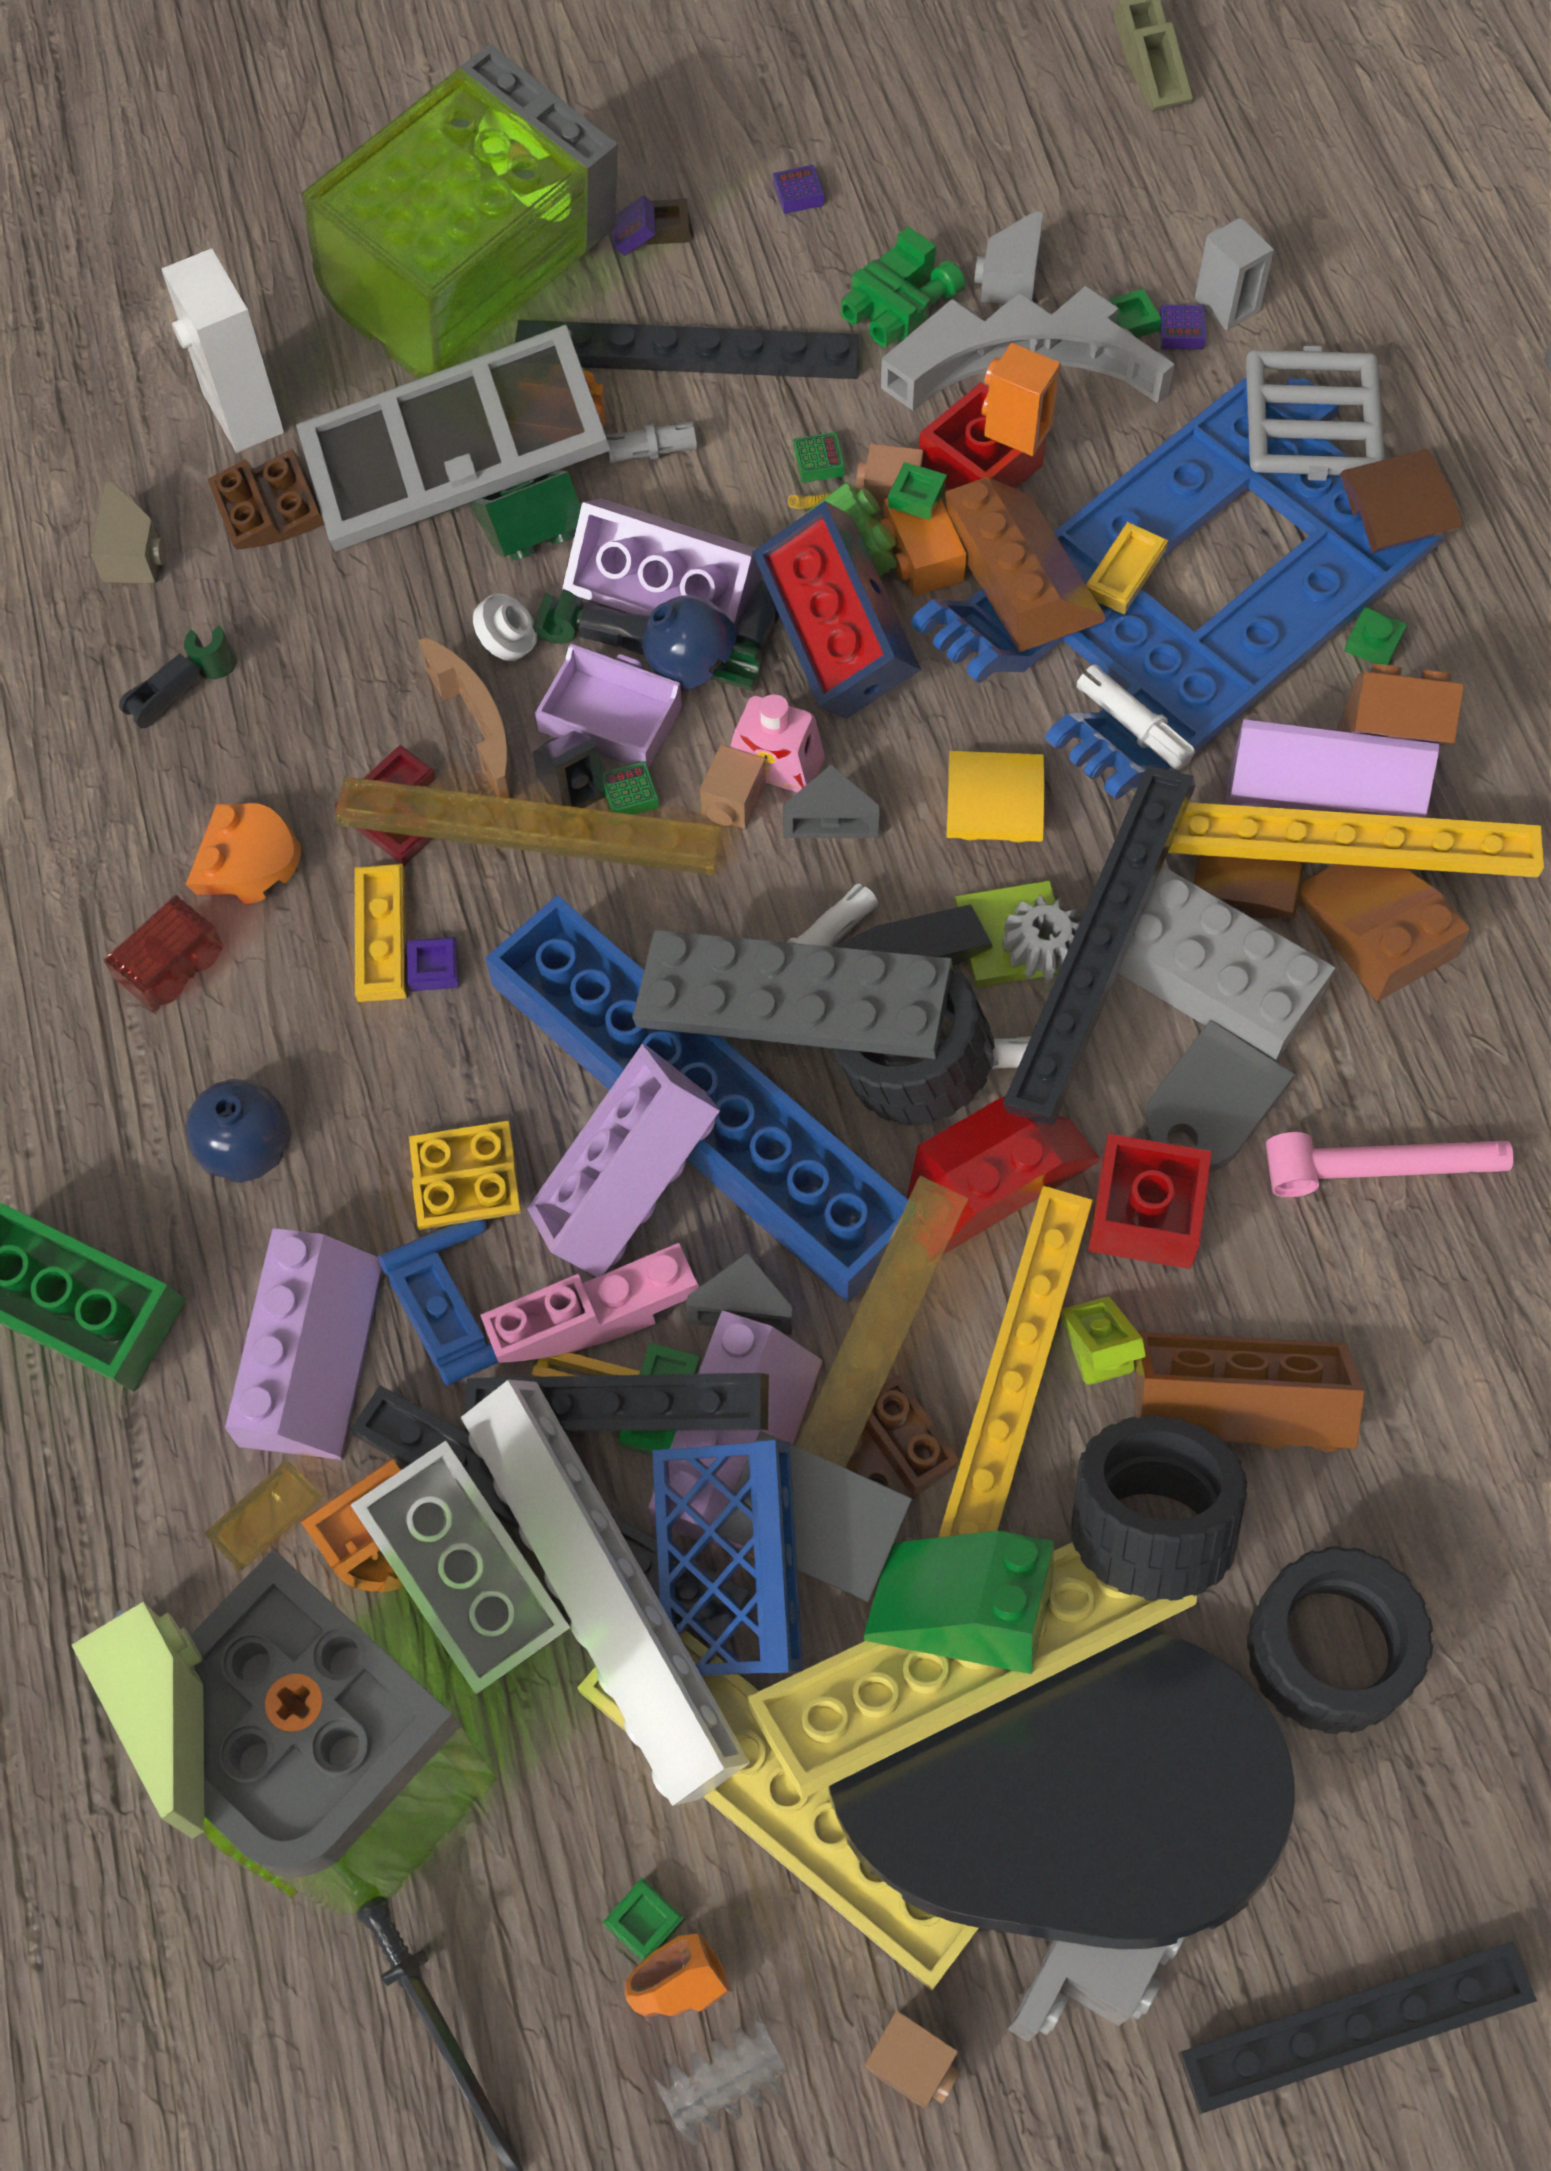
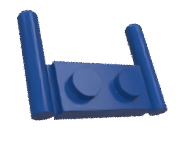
(436, 1304)

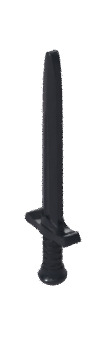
(407, 1972)

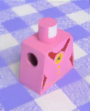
(783, 737)

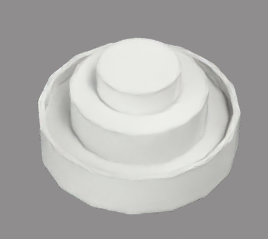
(504, 627)

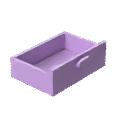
(612, 703)

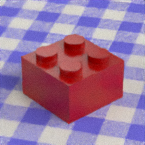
(959, 449)
(1150, 1201)

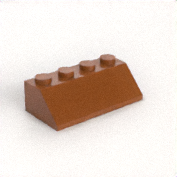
(1020, 564)
(1253, 1388)

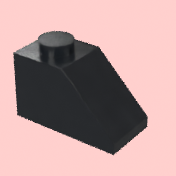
(570, 770)

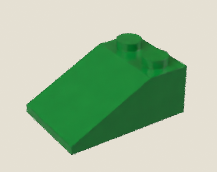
(965, 1598)

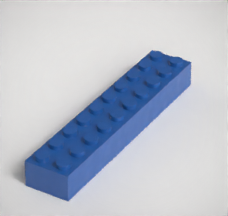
(763, 1143)

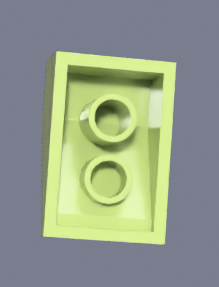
(155, 1703)

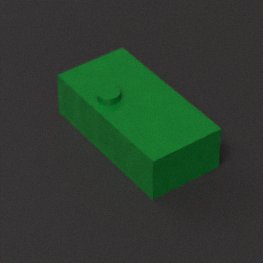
(81, 1300)

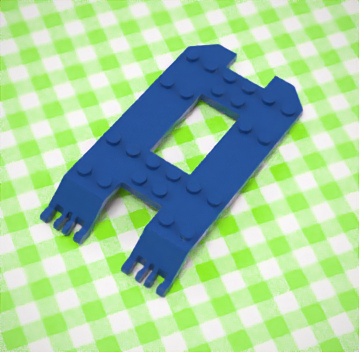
(1243, 650)

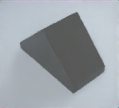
(830, 809)
(743, 1292)

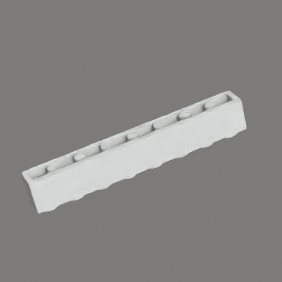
(604, 1593)

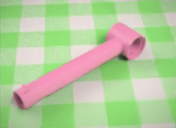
(1298, 1166)

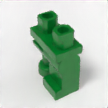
(892, 289)

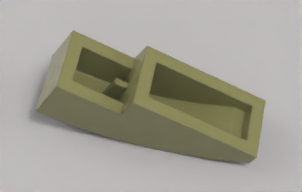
(1152, 53)

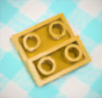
(995, 796)
(464, 1175)

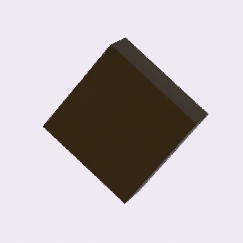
(670, 222)

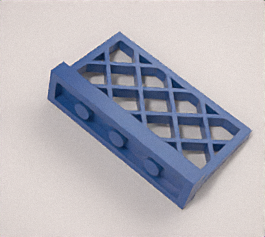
(773, 1552)

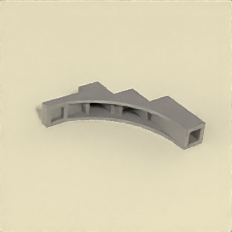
(1078, 335)

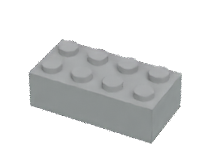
(1223, 966)

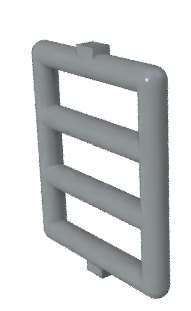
(1312, 359)

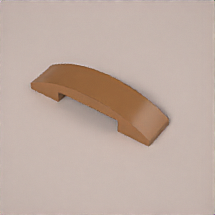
(455, 677)

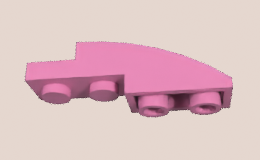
(589, 1313)

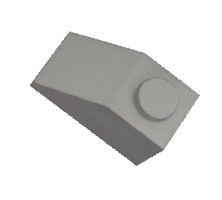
(1010, 261)

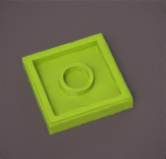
(992, 910)

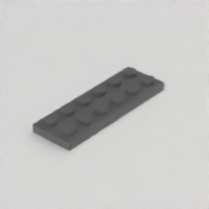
(794, 993)

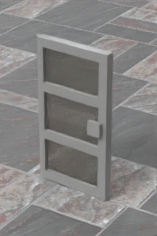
(451, 438)

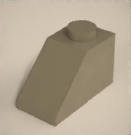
(125, 540)

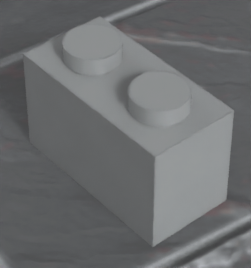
(1233, 273)

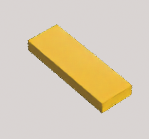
(380, 933)

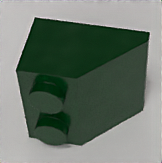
(529, 514)

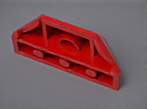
(1000, 1164)

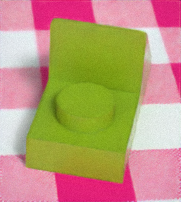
(1102, 1339)

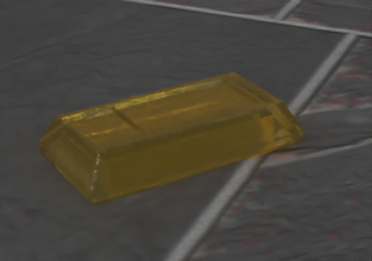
(263, 1515)

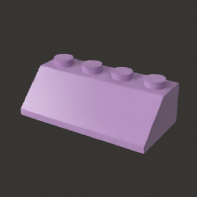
(646, 560)
(1330, 771)
(622, 1162)
(304, 1346)
(743, 1347)

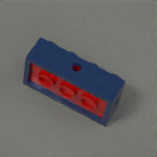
(836, 610)

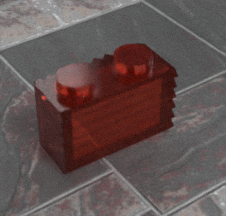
(165, 953)

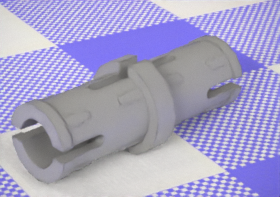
(651, 441)

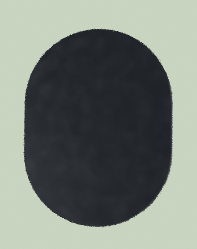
(1088, 1806)

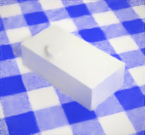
(222, 349)
(460, 1567)

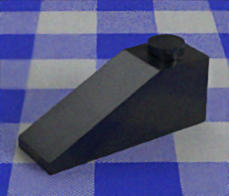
(941, 934)

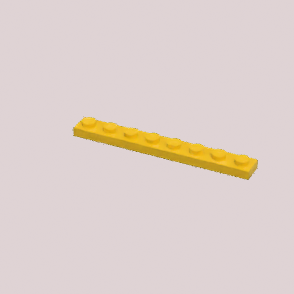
(1360, 839)
(1017, 1365)

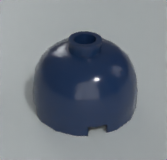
(687, 639)
(237, 1130)

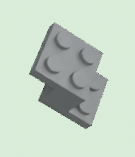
(1105, 1980)

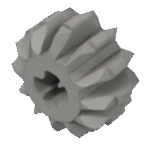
(1024, 934)

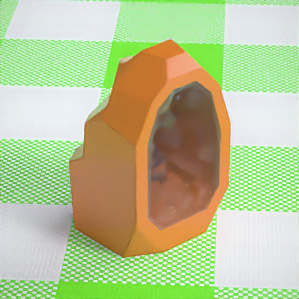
(677, 1978)

